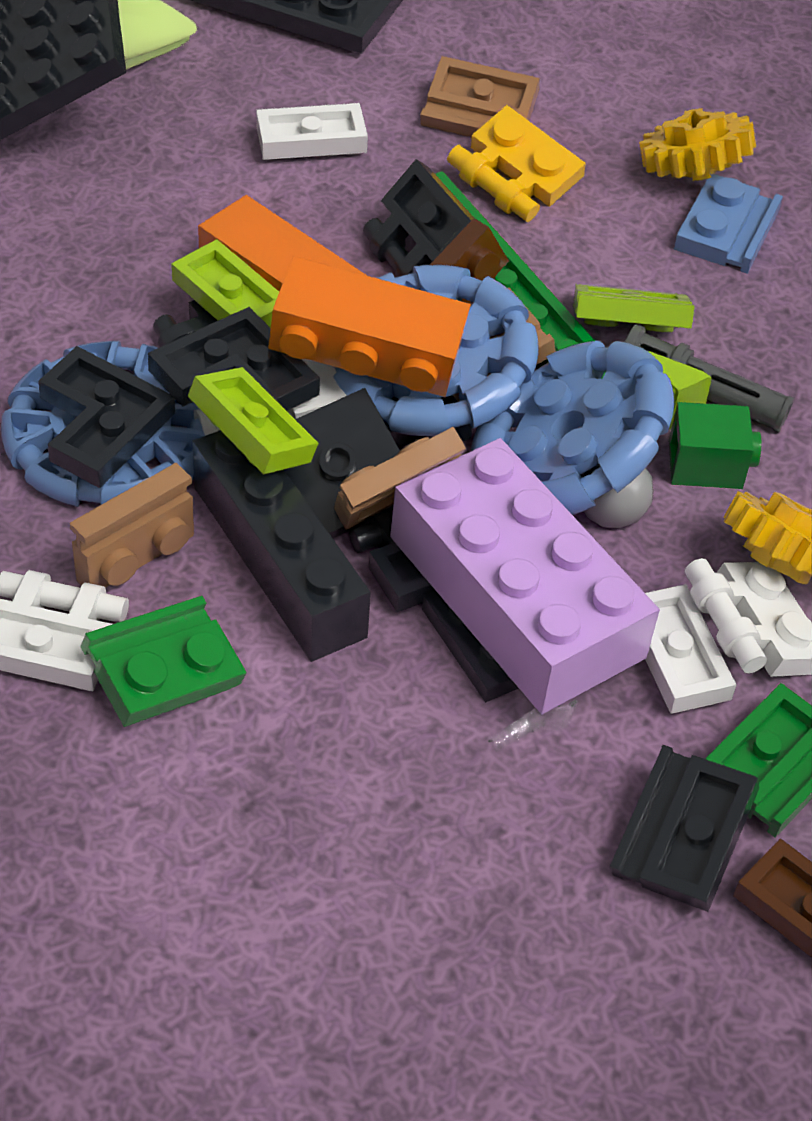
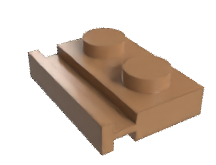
(470, 94)
(373, 487)
(133, 528)

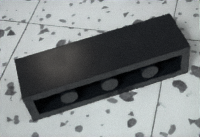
(283, 547)

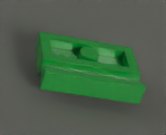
(162, 660)
(777, 749)

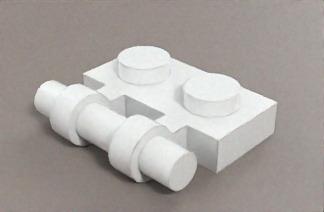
(754, 616)
(46, 641)

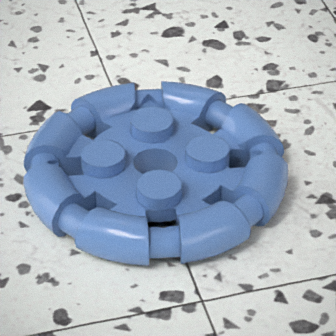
(508, 358)
(616, 413)
(29, 430)

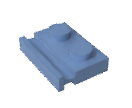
(727, 223)

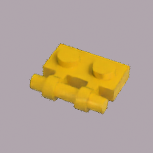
(524, 154)

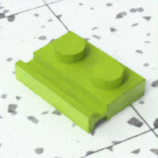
(650, 309)

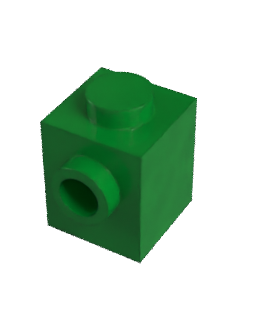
(712, 445)

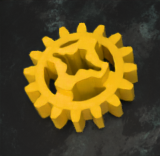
(697, 144)
(775, 532)

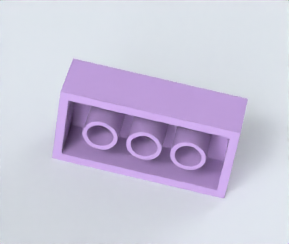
(523, 574)

